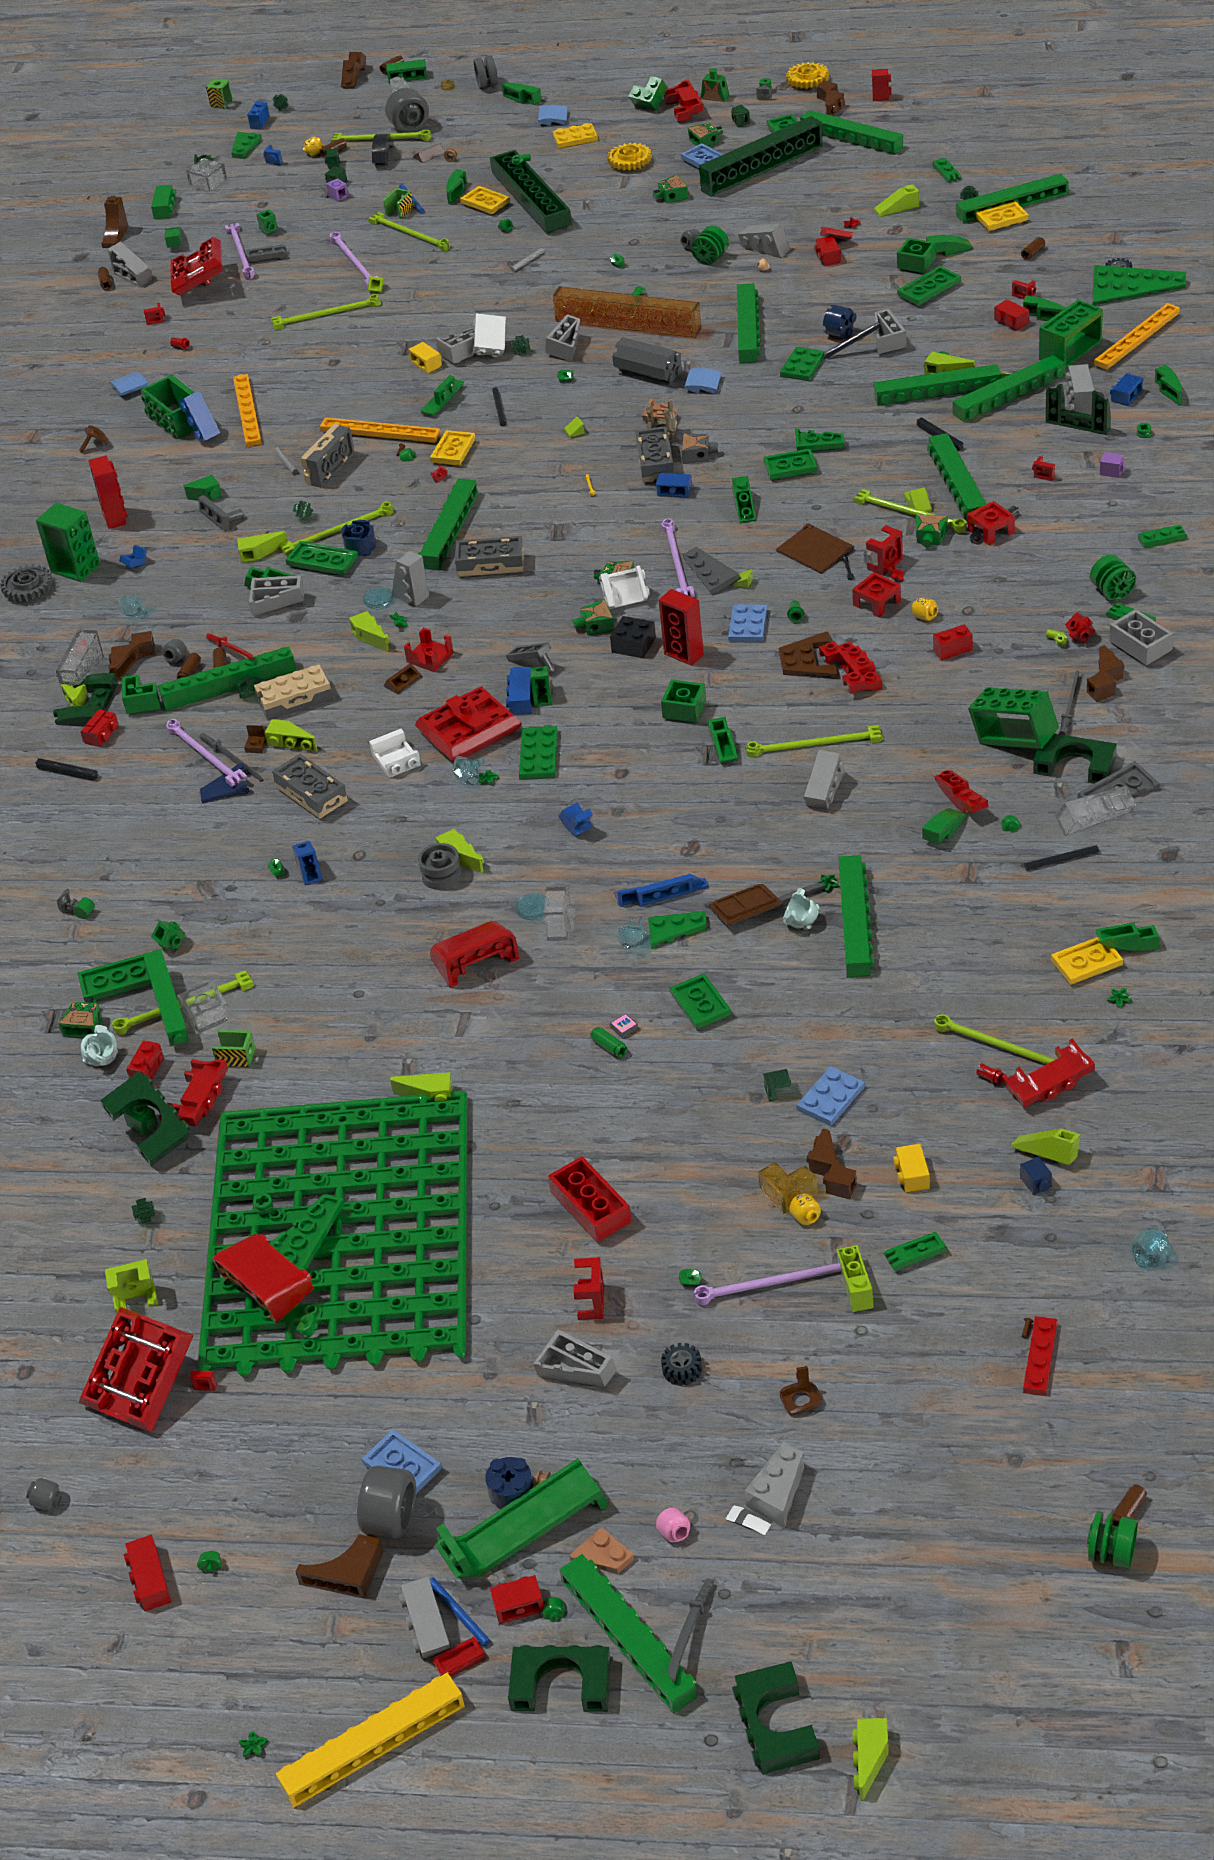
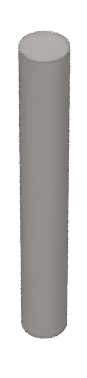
(526, 260)
(285, 460)

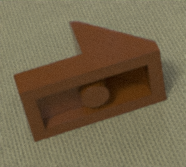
(256, 739)

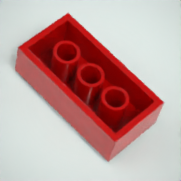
(108, 491)
(681, 627)
(589, 1199)

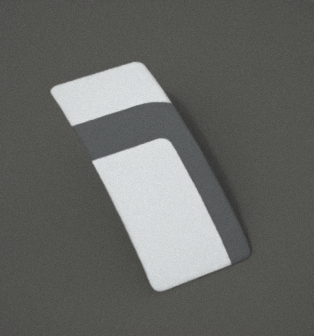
(749, 1519)

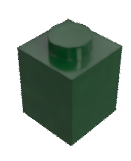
(334, 173)

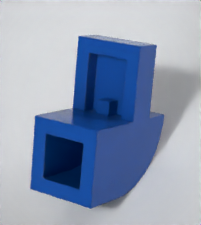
(576, 819)

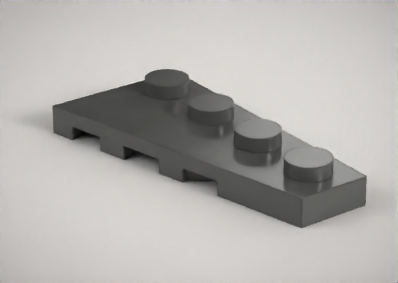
(710, 570)
(1132, 775)

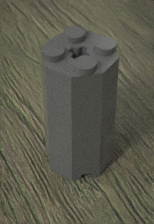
(647, 360)

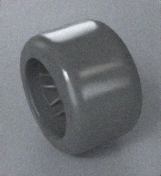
(407, 110)
(386, 1502)

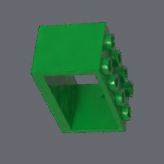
(1071, 332)
(160, 396)
(68, 542)
(1010, 731)

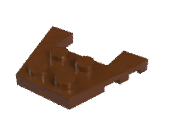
(799, 658)

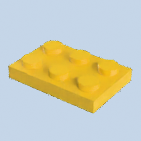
(575, 135)
(485, 200)
(1002, 216)
(452, 447)
(1086, 960)

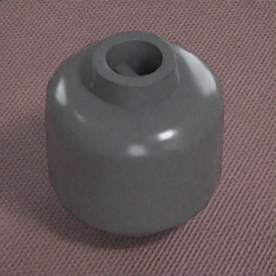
(687, 237)
(174, 651)
(43, 1494)

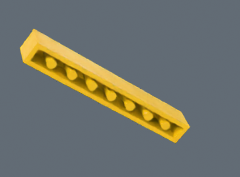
(370, 1739)

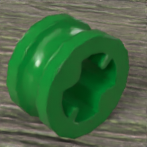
(1143, 430)
(260, 1207)

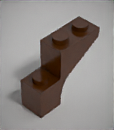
(352, 68)
(829, 94)
(125, 656)
(1104, 682)
(822, 1161)

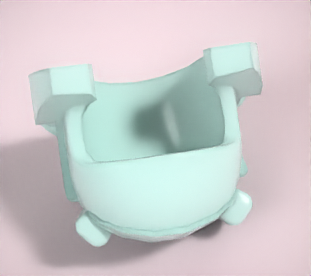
(800, 911)
(99, 1048)

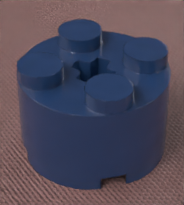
(839, 321)
(359, 537)
(507, 1480)

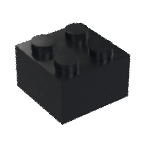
(633, 637)

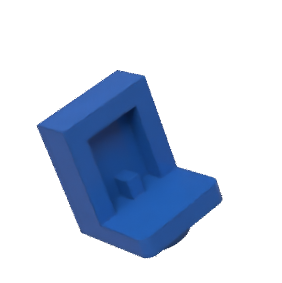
(272, 156)
(137, 558)

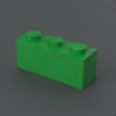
(408, 70)
(163, 201)

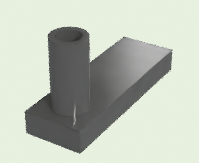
(216, 514)
(532, 651)

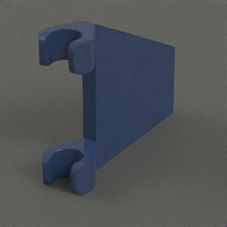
(219, 788)

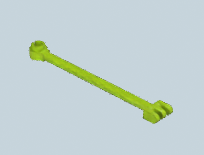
(425, 135)
(442, 244)
(278, 322)
(864, 496)
(385, 510)
(874, 733)
(943, 1023)
(121, 1025)

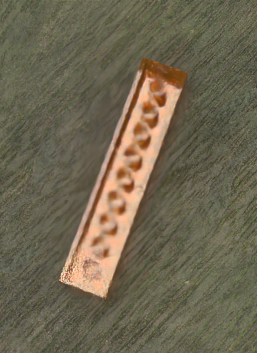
(628, 311)

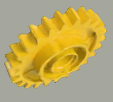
(807, 75)
(629, 156)

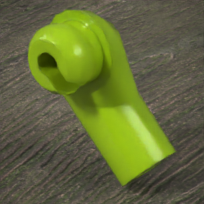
(1058, 636)

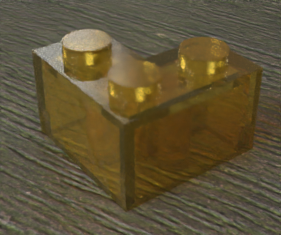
(784, 1187)

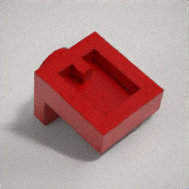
(1022, 289)
(154, 315)
(1043, 470)

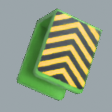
(219, 92)
(395, 201)
(236, 1047)

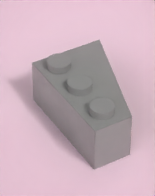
(765, 239)
(564, 338)
(410, 579)
(275, 593)
(824, 779)
(574, 1361)

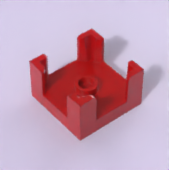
(990, 519)
(888, 552)
(877, 591)
(429, 653)
(590, 1288)

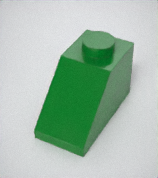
(205, 486)

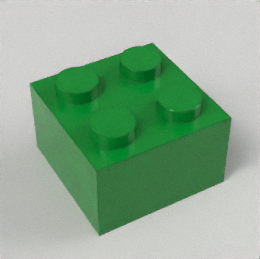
(916, 255)
(683, 700)

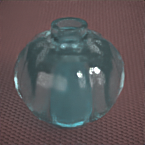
(1150, 1248)

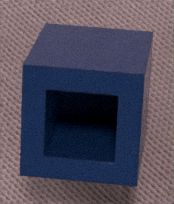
(1036, 1175)

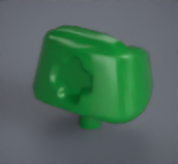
(505, 225)
(618, 260)
(565, 375)
(276, 867)
(690, 1277)
(307, 1325)
(209, 1561)

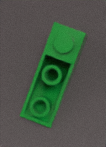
(743, 499)

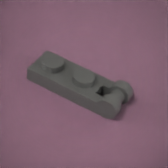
(267, 253)

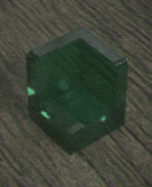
(246, 686)
(775, 1080)

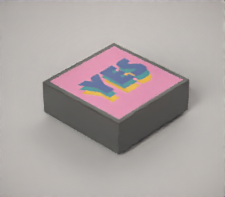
(624, 1025)

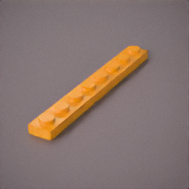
(1137, 336)
(247, 410)
(384, 430)

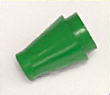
(795, 611)

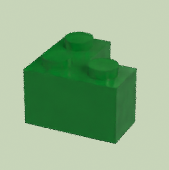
(649, 96)
(138, 696)

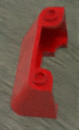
(472, 946)
(264, 1275)

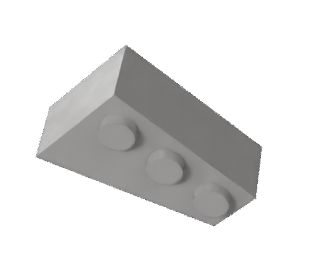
(128, 265)
(891, 334)
(457, 346)
(776, 1484)
(424, 1618)

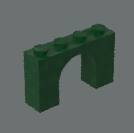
(1099, 753)
(139, 1091)
(532, 1663)
(773, 1748)

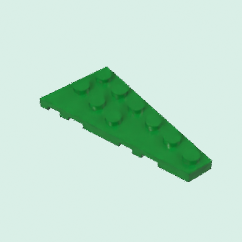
(1128, 283)
(307, 1234)

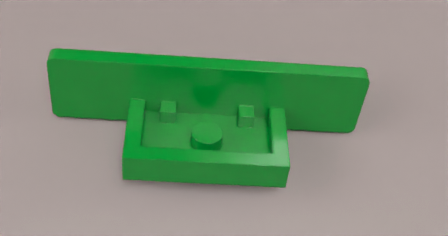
(442, 395)

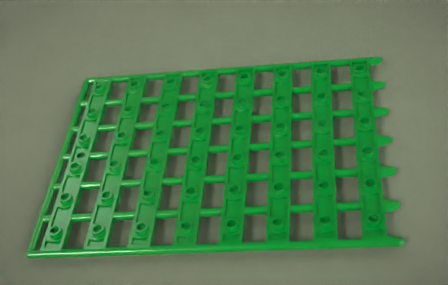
(336, 1278)

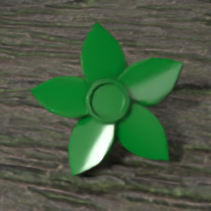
(399, 620)
(488, 776)
(829, 882)
(1119, 996)
(253, 1744)

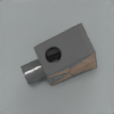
(696, 448)

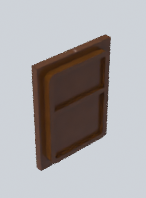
(745, 904)

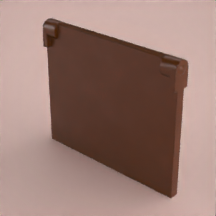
(815, 548)

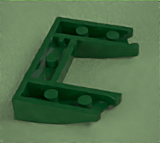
(1056, 414)
(102, 687)

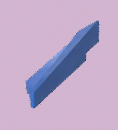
(661, 890)

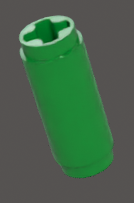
(608, 1042)

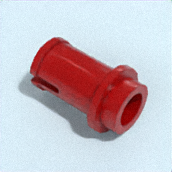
(178, 342)
(989, 1073)

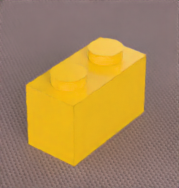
(425, 357)
(912, 1168)

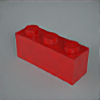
(146, 1573)

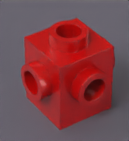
(1080, 628)

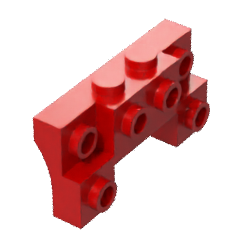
(687, 99)
(857, 666)
(1051, 1078)
(202, 1090)

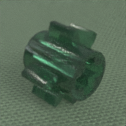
(280, 101)
(968, 193)
(520, 344)
(303, 510)
(143, 1210)

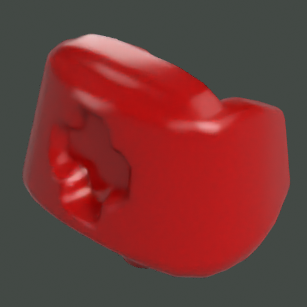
(439, 473)

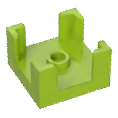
(130, 1282)

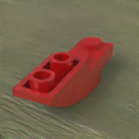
(959, 793)

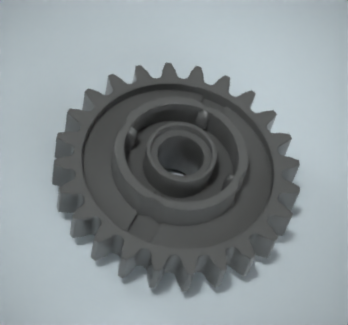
(26, 583)

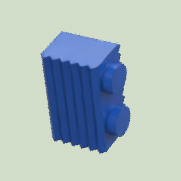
(258, 115)
(1126, 389)
(674, 485)

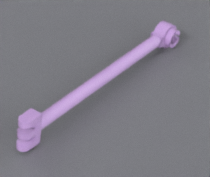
(337, 240)
(247, 271)
(668, 528)
(175, 728)
(704, 1294)

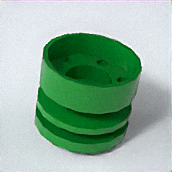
(709, 245)
(1112, 577)
(1112, 1540)

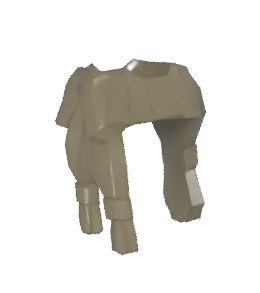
(669, 420)

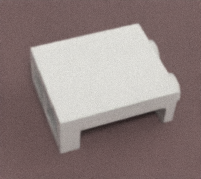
(489, 335)
(624, 588)
(394, 753)

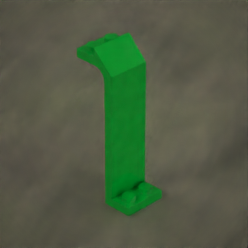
(520, 1522)

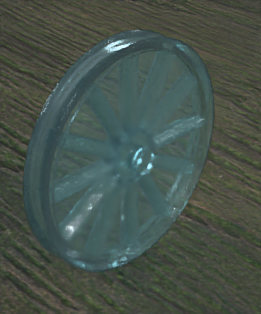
(377, 597)
(531, 906)

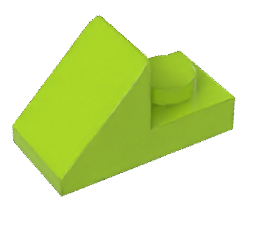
(918, 499)
(74, 696)

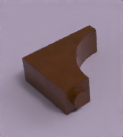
(115, 221)
(349, 1572)

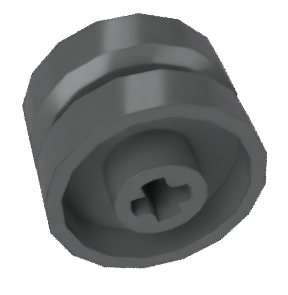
(485, 71)
(440, 866)

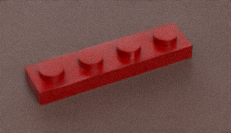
(1040, 1356)

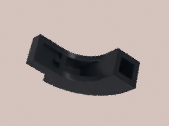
(380, 148)

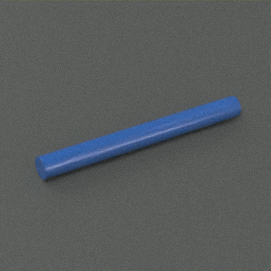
(415, 202)
(459, 1612)

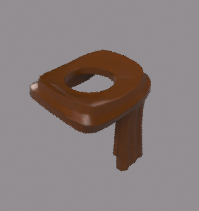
(92, 431)
(802, 1386)

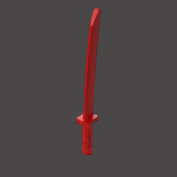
(223, 642)

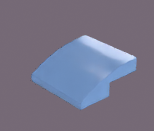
(552, 113)
(702, 379)
(129, 383)

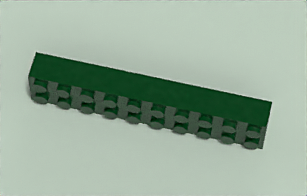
(760, 156)
(531, 192)

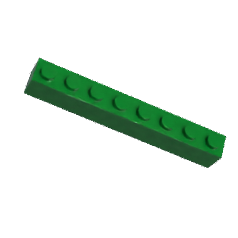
(858, 133)
(1023, 194)
(748, 323)
(935, 384)
(1008, 388)
(955, 474)
(448, 523)
(225, 678)
(854, 916)
(627, 1632)

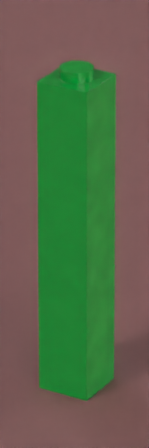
(165, 997)

